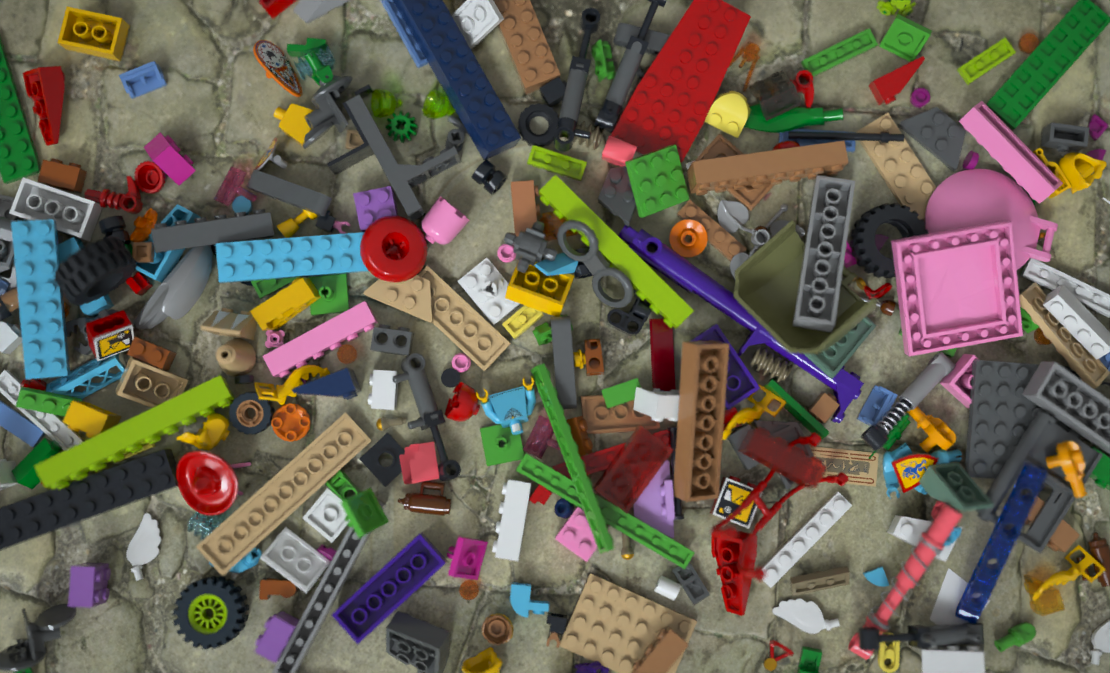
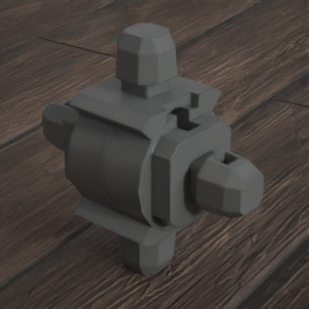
(530, 246)

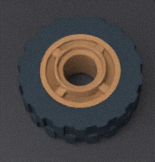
(241, 419)

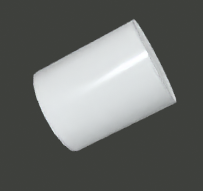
(667, 587)

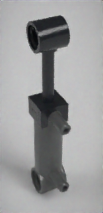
(429, 414)
(924, 636)

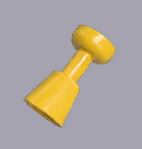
(290, 226)

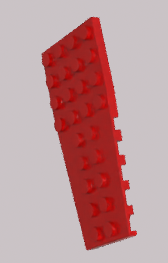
(683, 79)

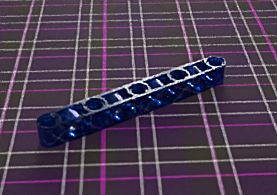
(1001, 542)

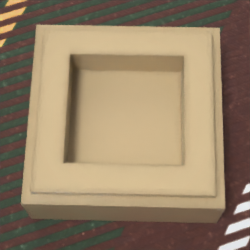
(353, 139)

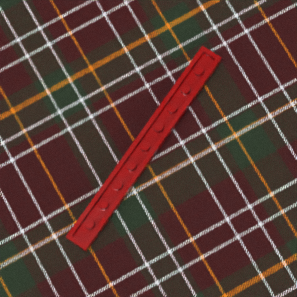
(602, 459)

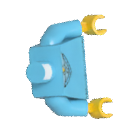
(510, 406)

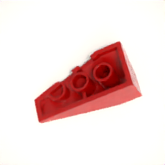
(47, 90)
(735, 584)

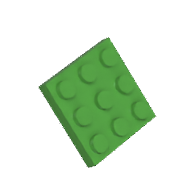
(657, 180)

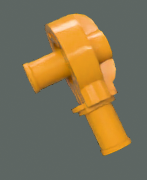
(938, 431)
(1072, 463)

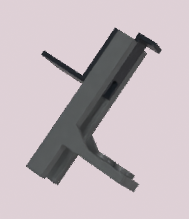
(400, 176)

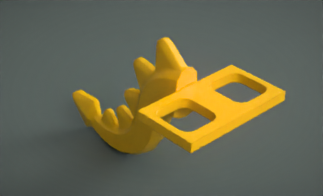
(294, 380)
(749, 414)
(1072, 573)

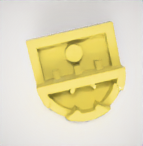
(729, 113)

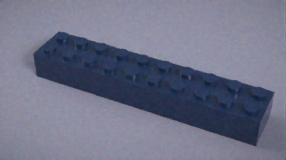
(460, 75)

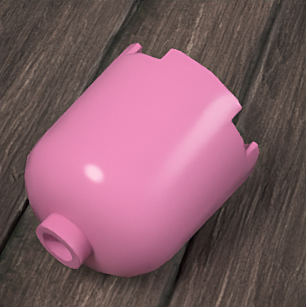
(443, 222)

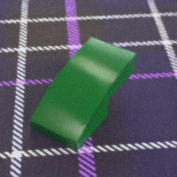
(312, 44)
(809, 660)

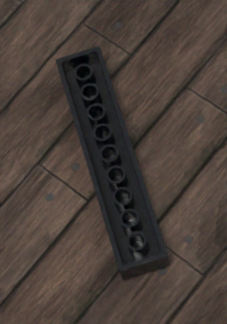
(87, 498)

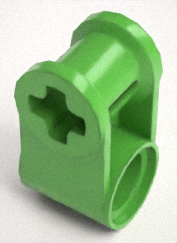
(341, 484)

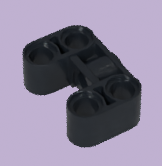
(639, 314)

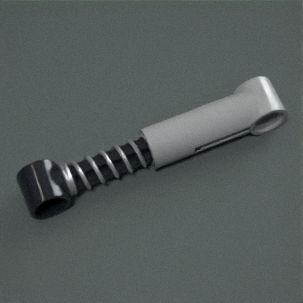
(937, 369)

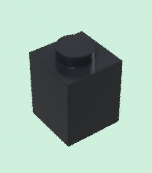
(553, 92)

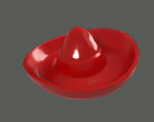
(393, 249)
(207, 482)

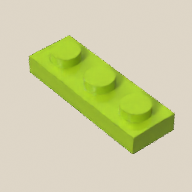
(986, 61)
(556, 163)

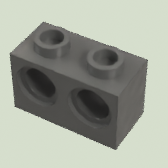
(391, 345)

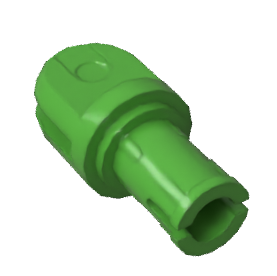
(1016, 636)

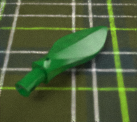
(792, 119)

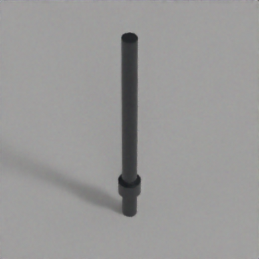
(883, 137)

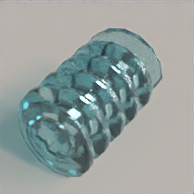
(325, 57)
(201, 525)

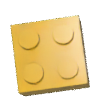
(90, 418)

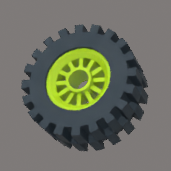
(233, 612)

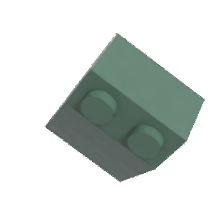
(954, 487)

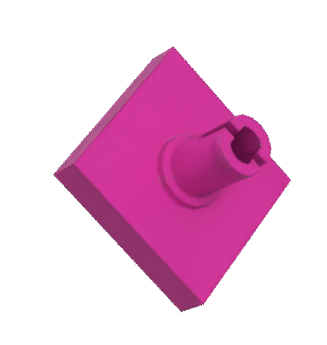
(466, 558)

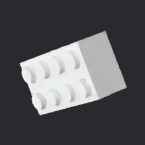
(41, 202)

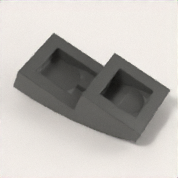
(691, 583)

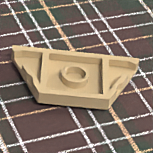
(408, 296)

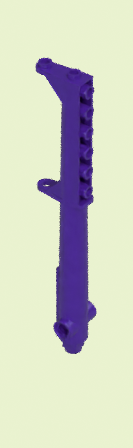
(690, 278)

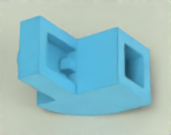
(521, 600)

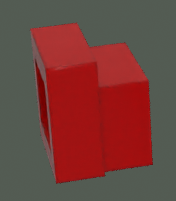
(139, 284)
(37, 384)
(540, 494)

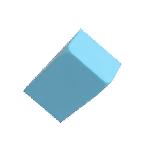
(561, 265)

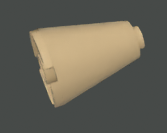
(236, 357)

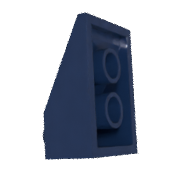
(338, 384)

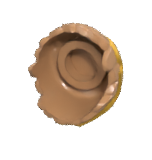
(497, 629)

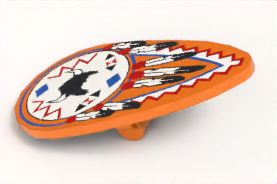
(277, 66)

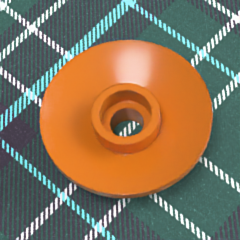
(685, 228)

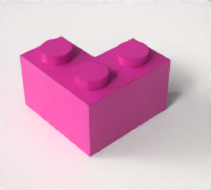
(166, 155)

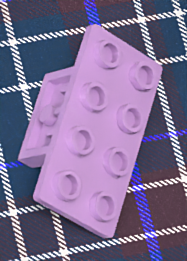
(657, 502)

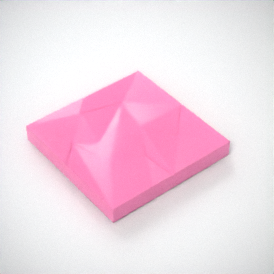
(957, 287)

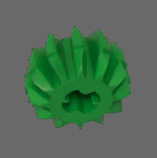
(396, 132)

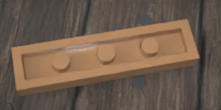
(717, 236)

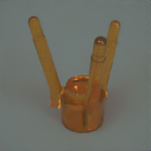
(749, 53)

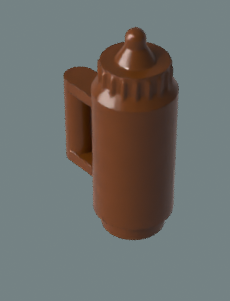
(427, 503)
(1100, 551)

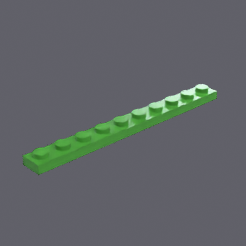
(574, 464)
(614, 516)

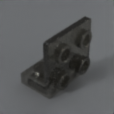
(775, 95)

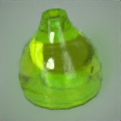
(384, 103)
(437, 105)

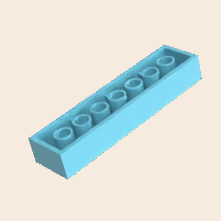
(289, 257)
(40, 299)

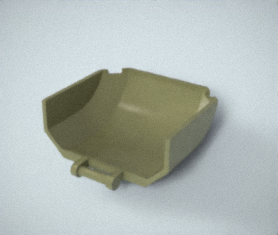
(769, 289)

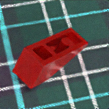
(891, 84)

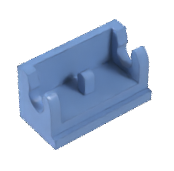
(143, 79)
(877, 405)

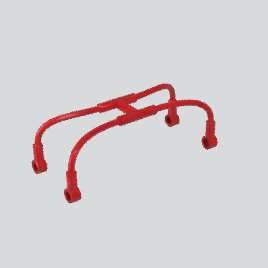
(730, 533)

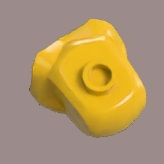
(213, 431)

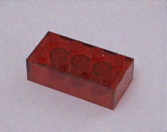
(782, 458)
(633, 468)

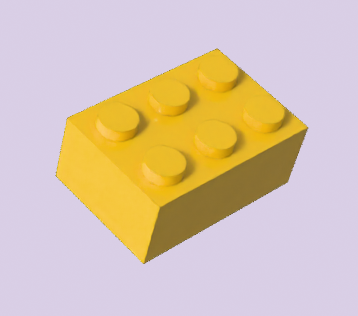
(93, 33)
(539, 291)

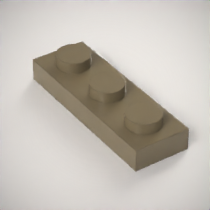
(819, 581)

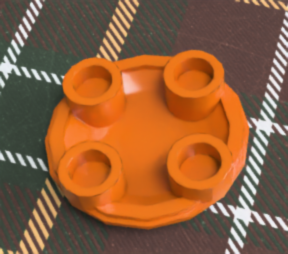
(144, 226)
(291, 422)

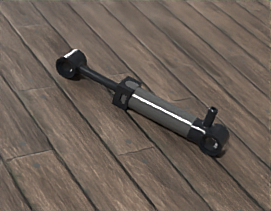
(626, 72)
(576, 86)

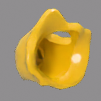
(1078, 170)
(483, 662)

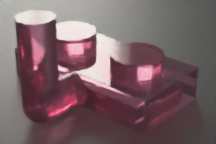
(231, 186)
(540, 438)

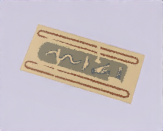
(853, 463)

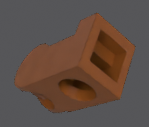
(593, 357)
(276, 586)

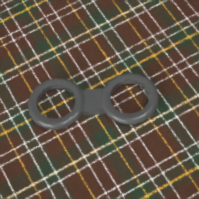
(595, 263)

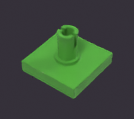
(905, 38)
(333, 294)
(501, 445)
(364, 512)

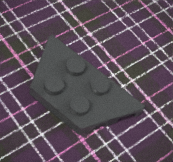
(937, 135)
(618, 194)
(788, 431)

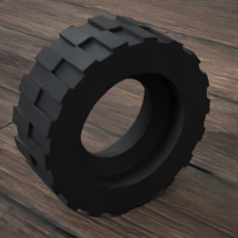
(531, 112)

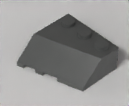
(417, 643)

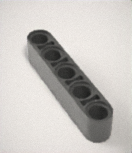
(655, 39)
(289, 192)
(563, 361)

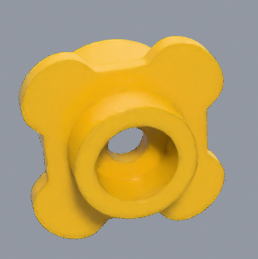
(579, 359)

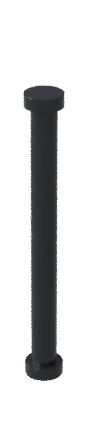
(677, 502)

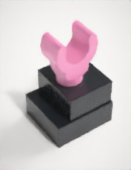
(328, 223)

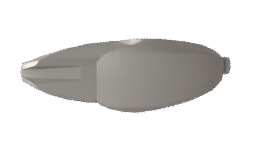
(178, 290)

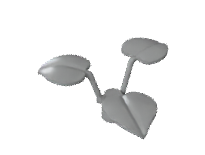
(733, 215)

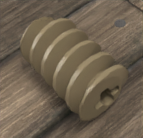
(595, 137)
(770, 364)

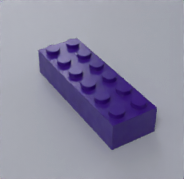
(389, 588)

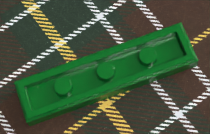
(797, 410)

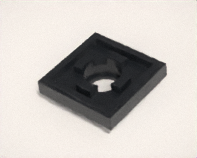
(370, 459)

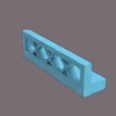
(85, 373)

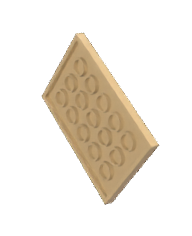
(619, 625)

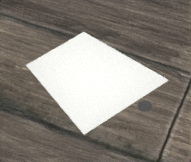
(948, 600)

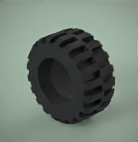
(865, 230)
(95, 270)

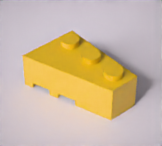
(286, 304)

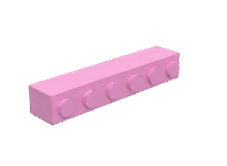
(1010, 152)
(320, 339)

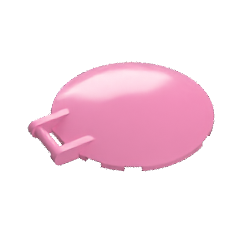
(987, 197)

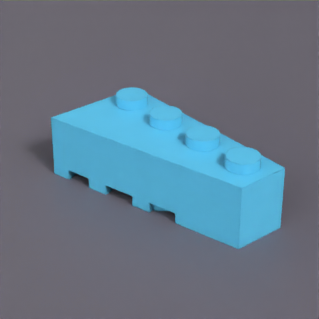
(166, 261)

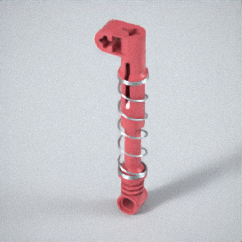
(930, 544)

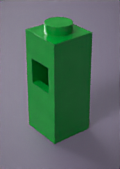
(25, 471)

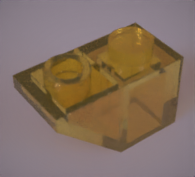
(1048, 602)

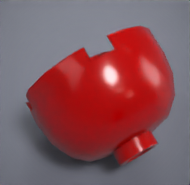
(463, 403)

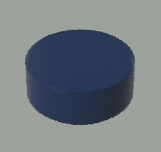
(563, 508)

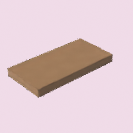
(748, 196)
(615, 419)

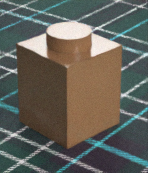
(823, 407)

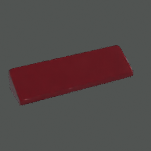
(662, 355)

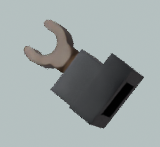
(557, 625)

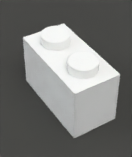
(384, 390)

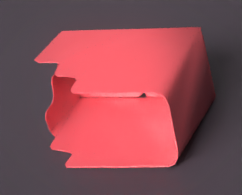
(618, 151)
(419, 463)

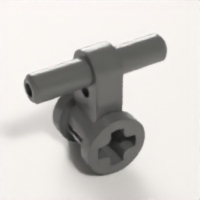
(456, 136)

